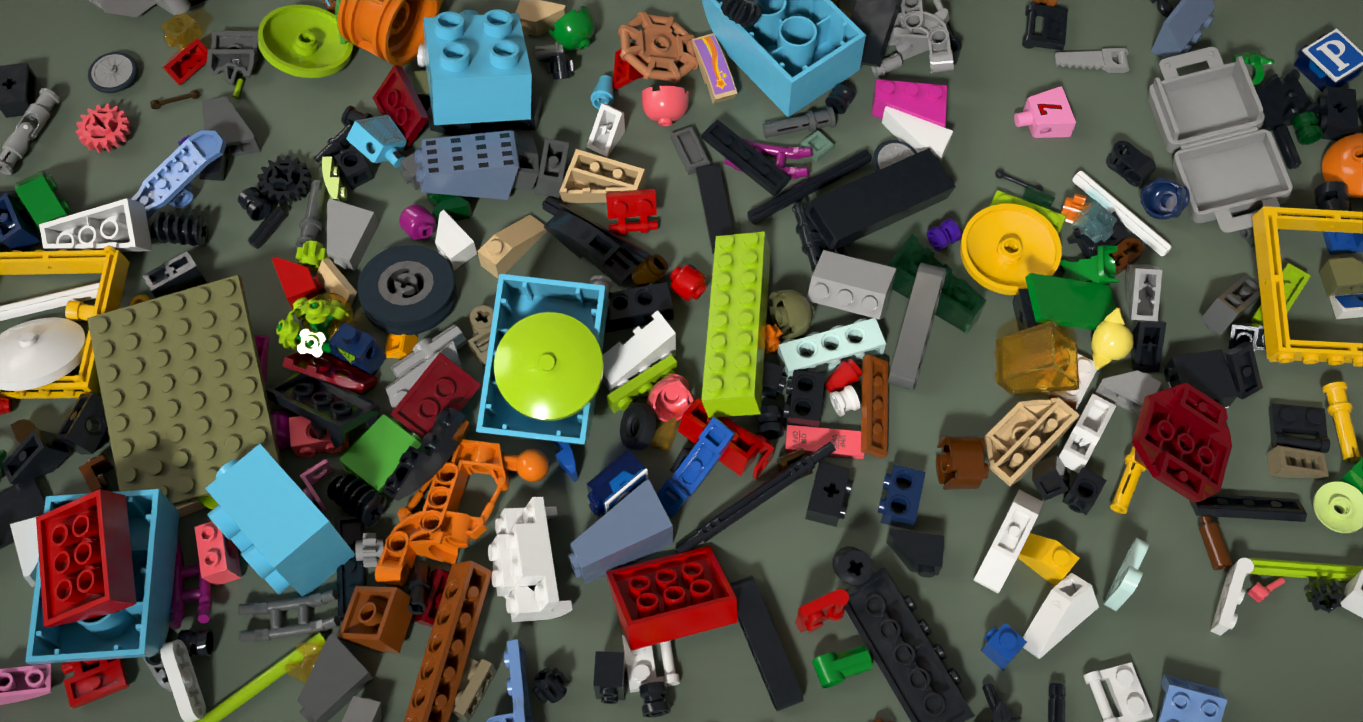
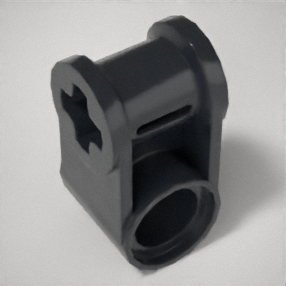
(1132, 165)

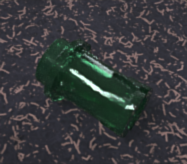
(1038, 197)

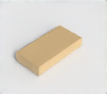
(334, 281)

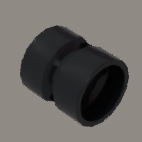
(1333, 196)

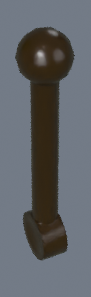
(156, 104)

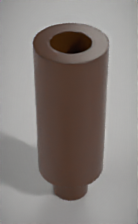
(1214, 544)

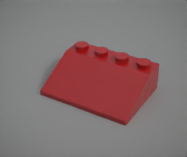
(85, 559)
(672, 597)

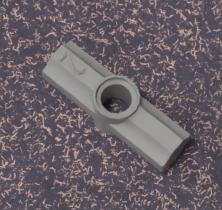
(428, 347)

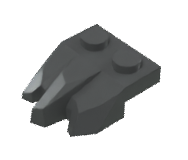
(233, 54)

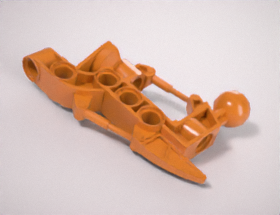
(453, 528)

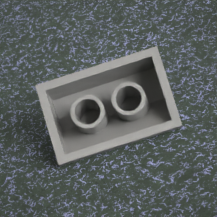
(852, 284)

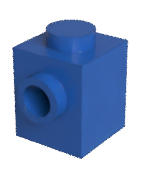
(1003, 645)

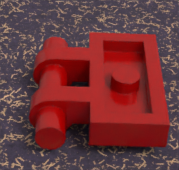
(632, 204)
(94, 683)

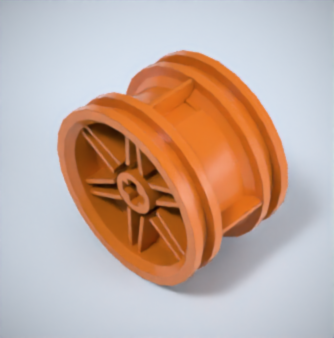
(386, 26)

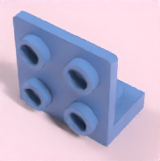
(1190, 701)

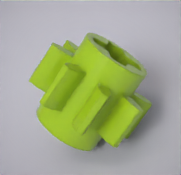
(311, 255)

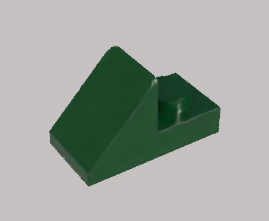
(453, 205)

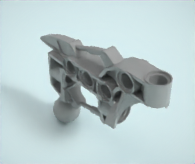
(924, 36)

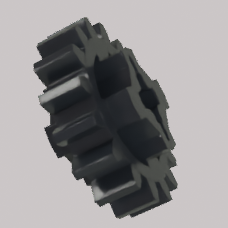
(284, 180)

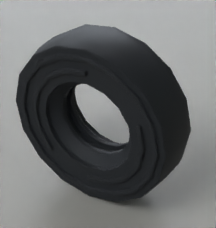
(646, 430)

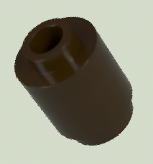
(649, 270)

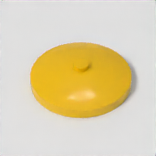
(1007, 245)

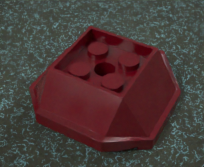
(1184, 441)

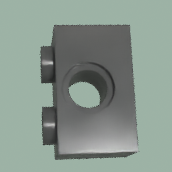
(552, 168)

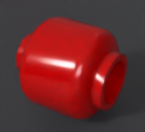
(688, 282)

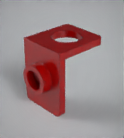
(767, 452)

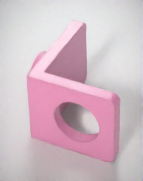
(309, 480)

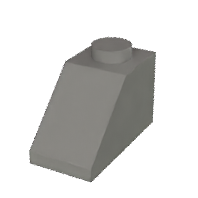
(1128, 389)

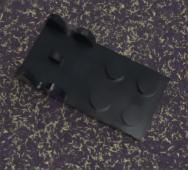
(1283, 100)
(325, 405)

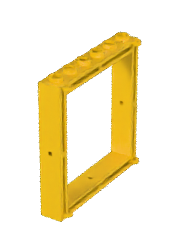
(114, 272)
(1271, 284)

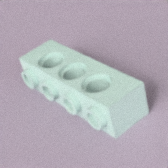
(822, 359)

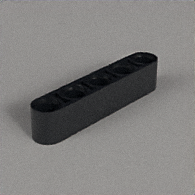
(765, 645)

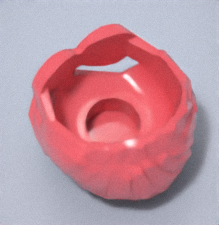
(670, 397)

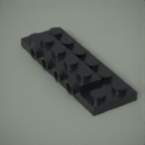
(906, 652)

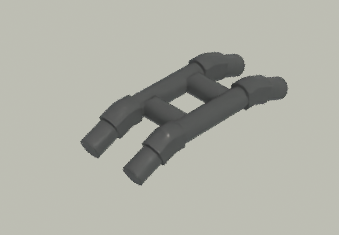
(274, 609)

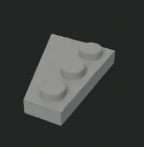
(402, 385)

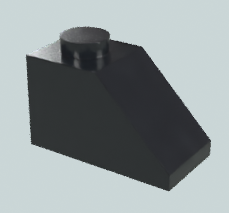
(35, 457)
(918, 551)

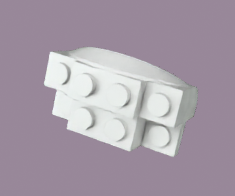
(524, 558)

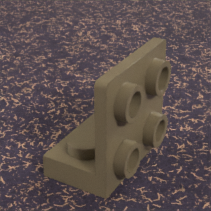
(472, 687)

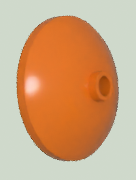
(1343, 165)

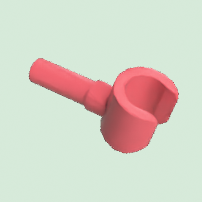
(1259, 592)

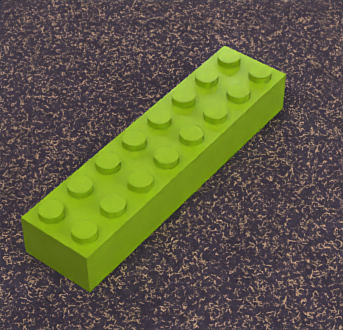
(736, 326)

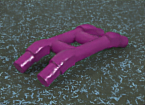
(781, 154)
(179, 596)

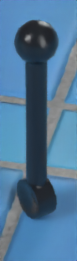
(1000, 174)

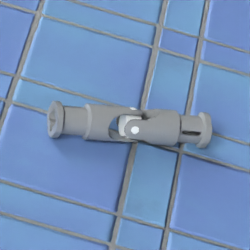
(18, 141)

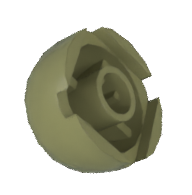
(790, 313)

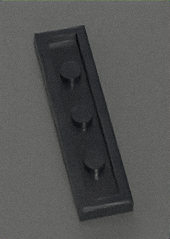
(745, 157)
(714, 202)
(1251, 508)
(353, 571)

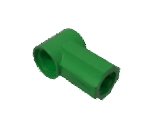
(835, 668)

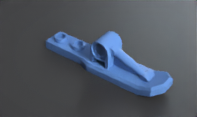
(172, 179)
(516, 685)

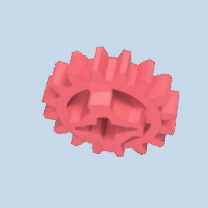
(103, 128)

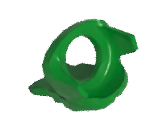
(1256, 60)
(1098, 269)

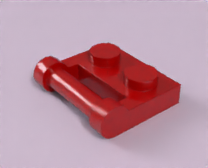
(822, 609)

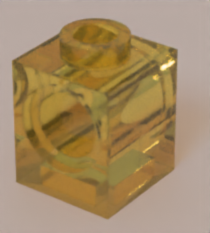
(180, 31)

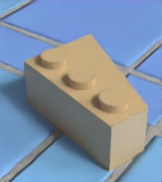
(593, 176)

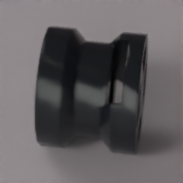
(840, 98)

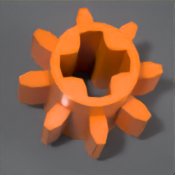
(1073, 206)
(772, 338)

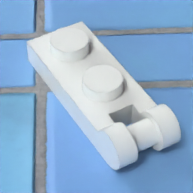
(1231, 595)

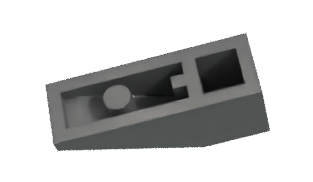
(1231, 305)

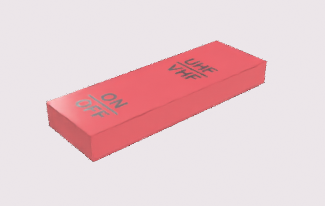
(813, 438)

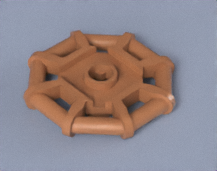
(657, 30)

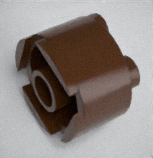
(961, 462)

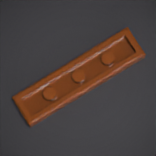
(874, 406)

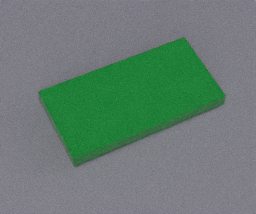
(1069, 301)

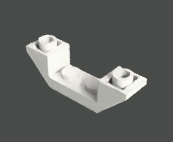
(1008, 541)

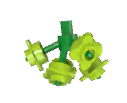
(315, 312)

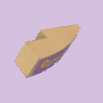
(714, 68)

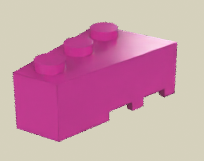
(915, 99)

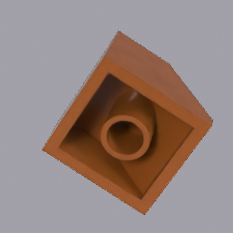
(377, 618)

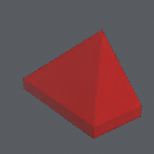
(186, 61)
(624, 72)

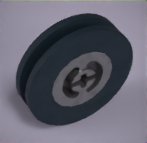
(407, 309)

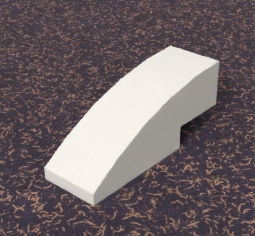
(1086, 433)

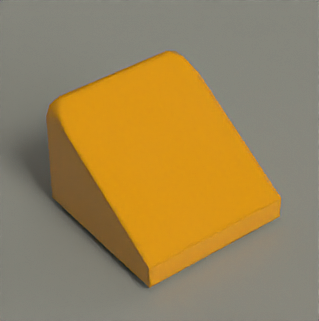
(400, 345)

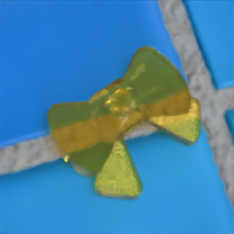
(310, 652)

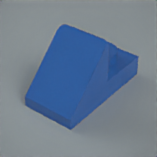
(1343, 242)

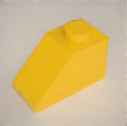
(1047, 558)

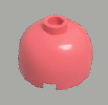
(665, 105)

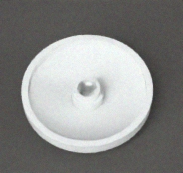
(39, 352)

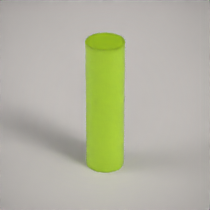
(238, 88)

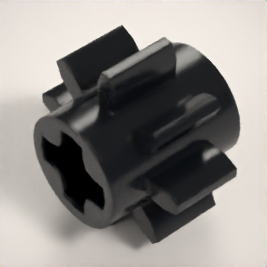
(560, 66)
(1324, 594)
(550, 685)

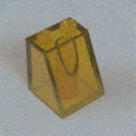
(1037, 361)

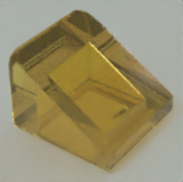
(665, 435)

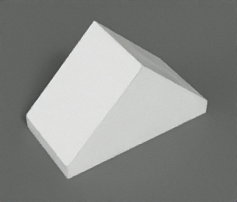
(606, 130)

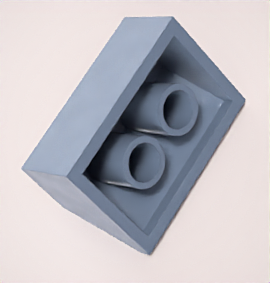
(1183, 27)

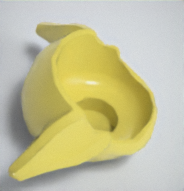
(1111, 340)

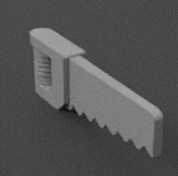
(1095, 59)

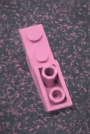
(24, 683)

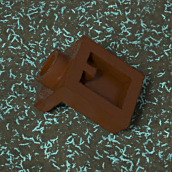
(94, 472)

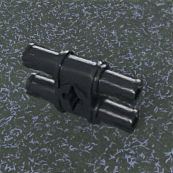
(811, 240)

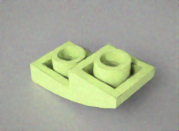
(332, 180)

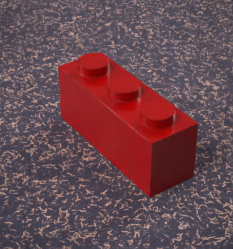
(741, 450)

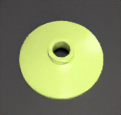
(1346, 499)

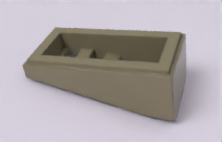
(1280, 463)

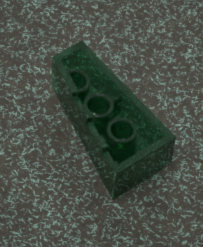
(958, 301)

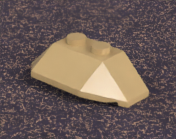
(1026, 436)

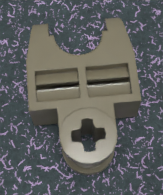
(480, 343)

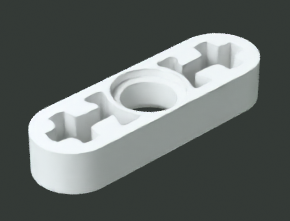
(183, 681)

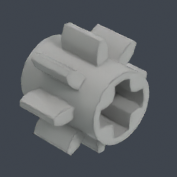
(369, 549)

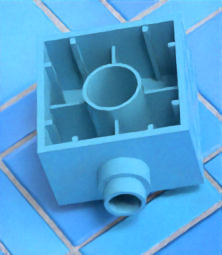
(477, 67)
(275, 524)

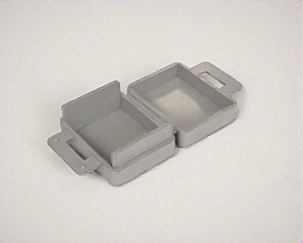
(1217, 139)

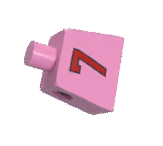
(1047, 115)

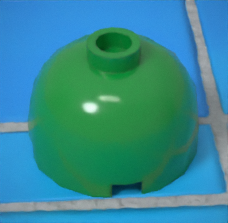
(574, 29)

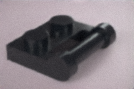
(1053, 27)
(1298, 421)

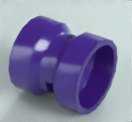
(941, 236)

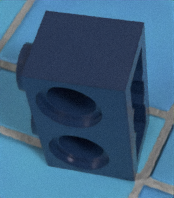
(904, 497)

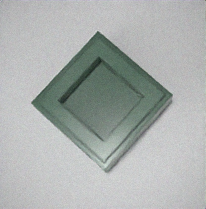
(820, 144)

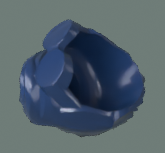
(1164, 198)

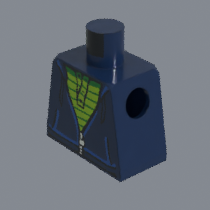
(353, 347)

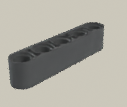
(917, 326)

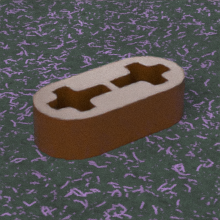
(1131, 257)

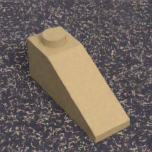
(510, 245)

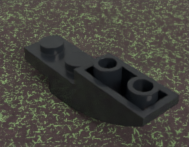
(592, 244)
(421, 464)

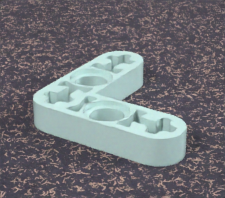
(1127, 576)

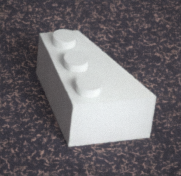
(639, 353)

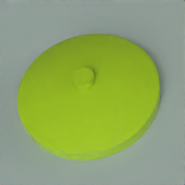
(303, 41)
(548, 366)

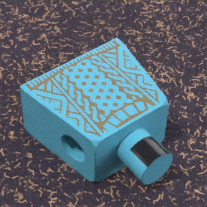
(378, 139)

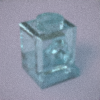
(1095, 222)

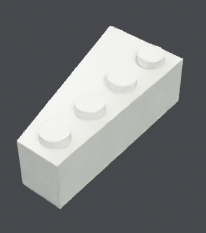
(114, 225)

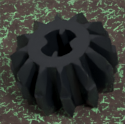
(742, 11)

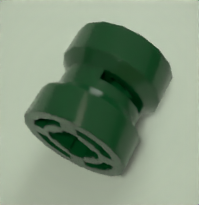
(1307, 128)

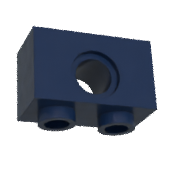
(16, 225)

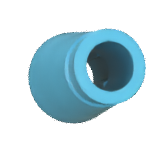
(603, 92)

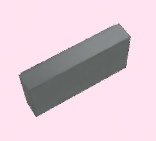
(689, 149)

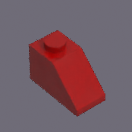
(296, 280)

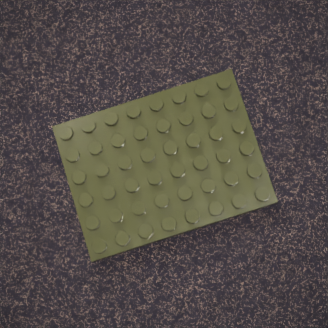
(182, 388)

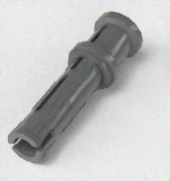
(809, 121)
(311, 224)

